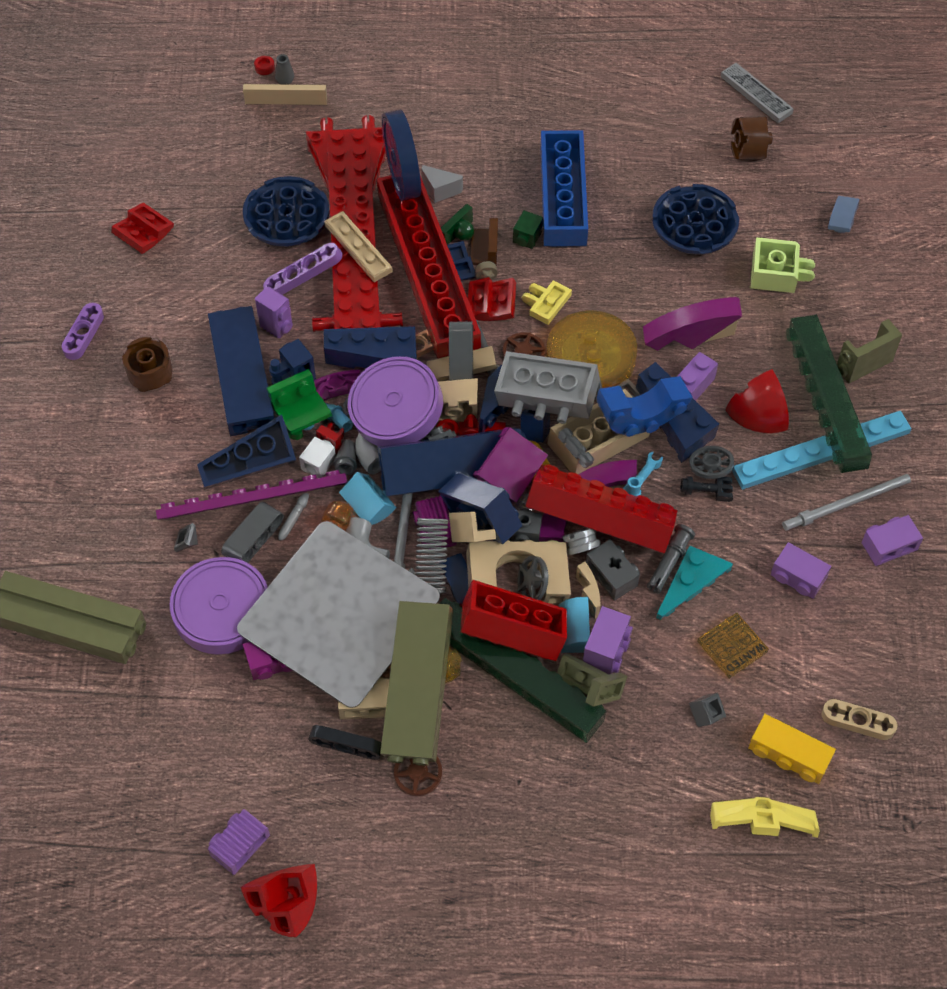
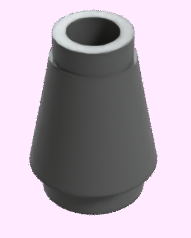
(284, 72)
(346, 458)

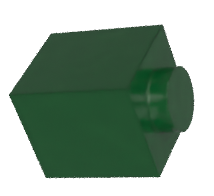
(527, 229)

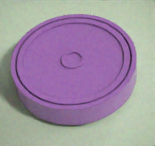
(395, 401)
(212, 602)

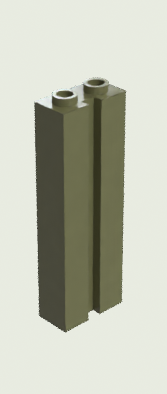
(69, 617)
(417, 682)

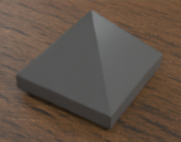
(186, 538)

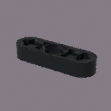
(345, 742)

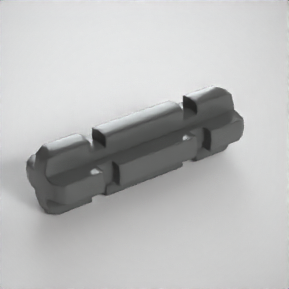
(576, 447)

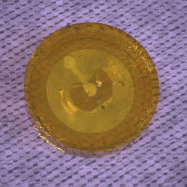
(598, 340)

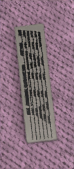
(757, 93)

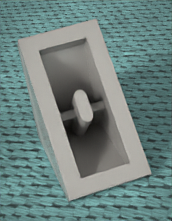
(441, 183)

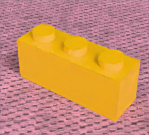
(791, 749)

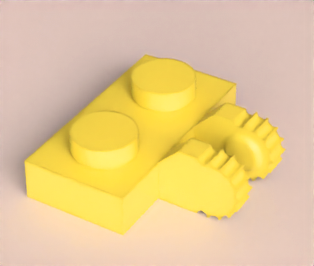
(547, 301)

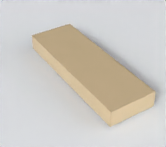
(482, 361)

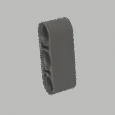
(460, 350)
(253, 532)

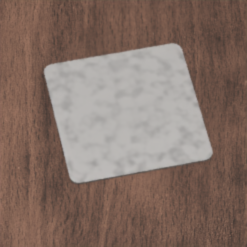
(334, 613)

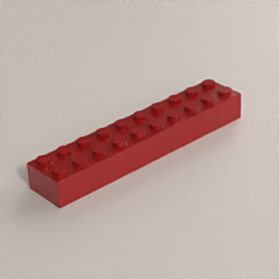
(427, 264)

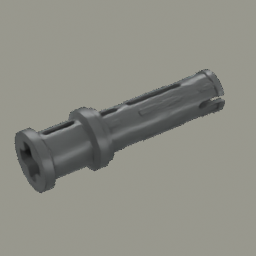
(674, 550)

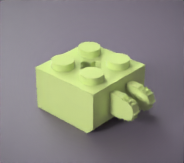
(778, 265)

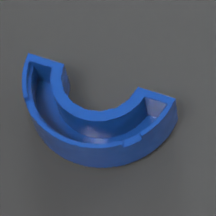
(645, 411)

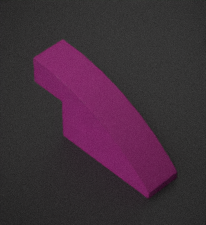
(692, 323)

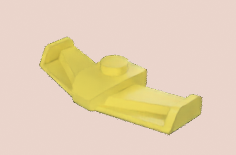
(764, 816)

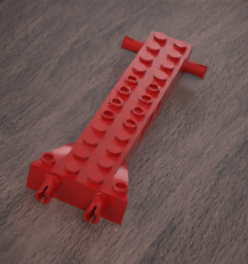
(350, 170)

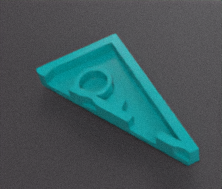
(695, 573)

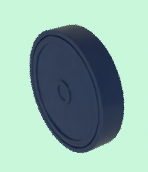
(401, 155)

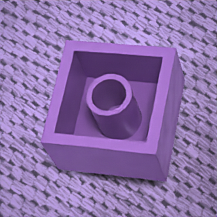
(608, 641)

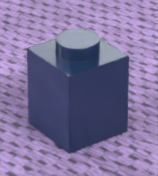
(535, 429)

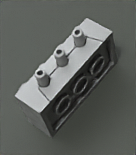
(547, 386)

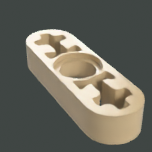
(869, 714)

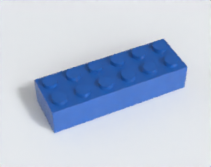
(563, 188)

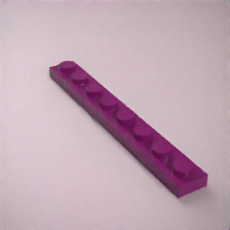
(240, 496)

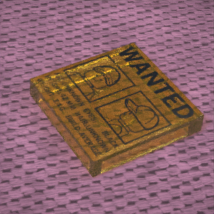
(733, 645)

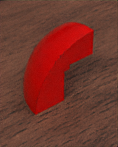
(761, 405)
(284, 898)

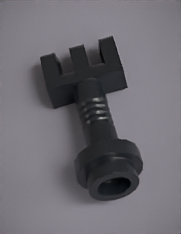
(721, 487)

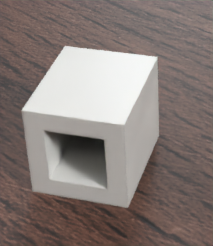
(317, 457)

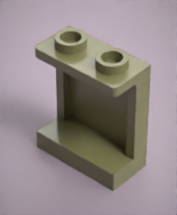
(860, 361)

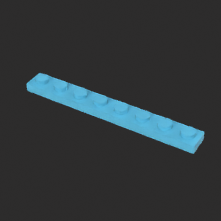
(814, 452)

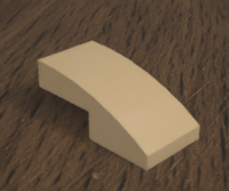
(590, 588)

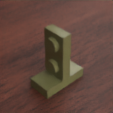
(595, 683)

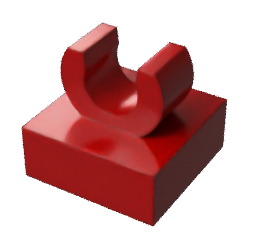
(328, 434)

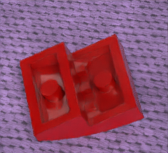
(142, 228)
(492, 299)

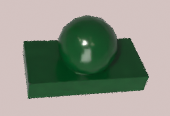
(459, 225)

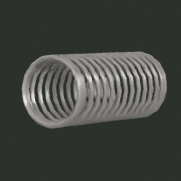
(434, 550)

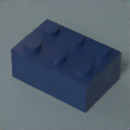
(487, 501)

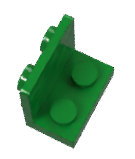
(298, 402)

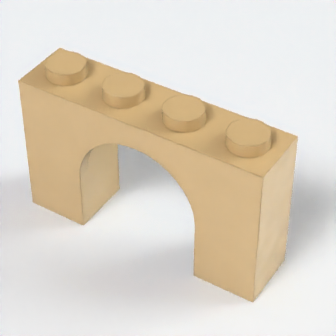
(488, 556)

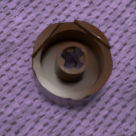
(750, 138)
(147, 364)

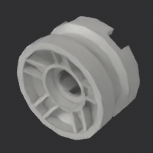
(581, 541)

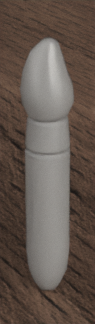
(293, 516)

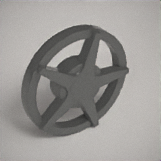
(532, 577)

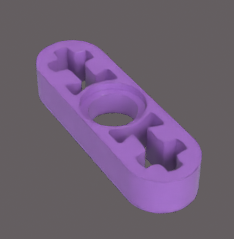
(82, 321)

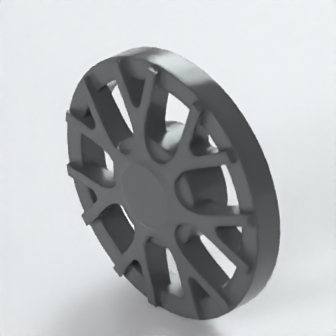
(711, 462)

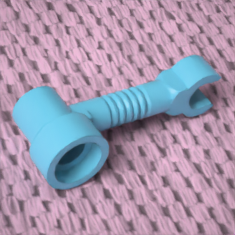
(634, 483)

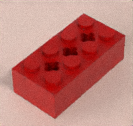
(514, 620)

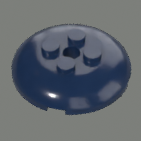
(291, 197)
(695, 219)

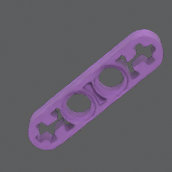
(301, 267)

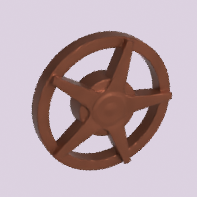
(524, 347)
(417, 775)

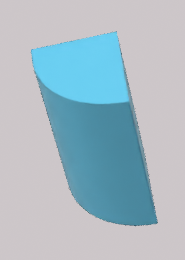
(367, 498)
(577, 624)

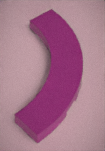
(336, 384)
(609, 473)

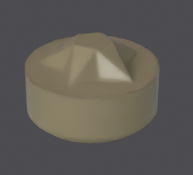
(485, 270)

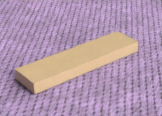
(285, 94)
(358, 246)

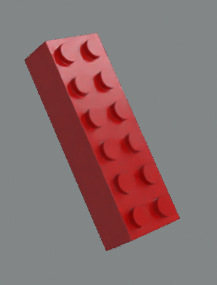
(602, 508)

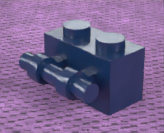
(294, 360)

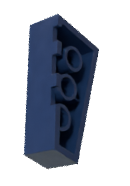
(368, 345)
(685, 431)
(255, 453)

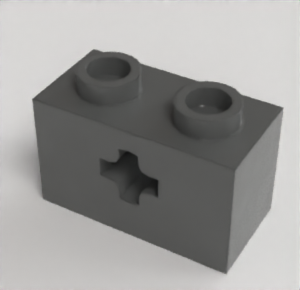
(613, 569)

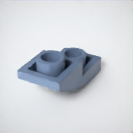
(843, 214)

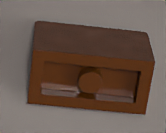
(485, 243)

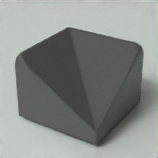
(707, 709)

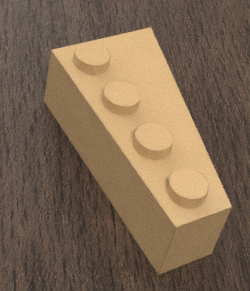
(459, 399)

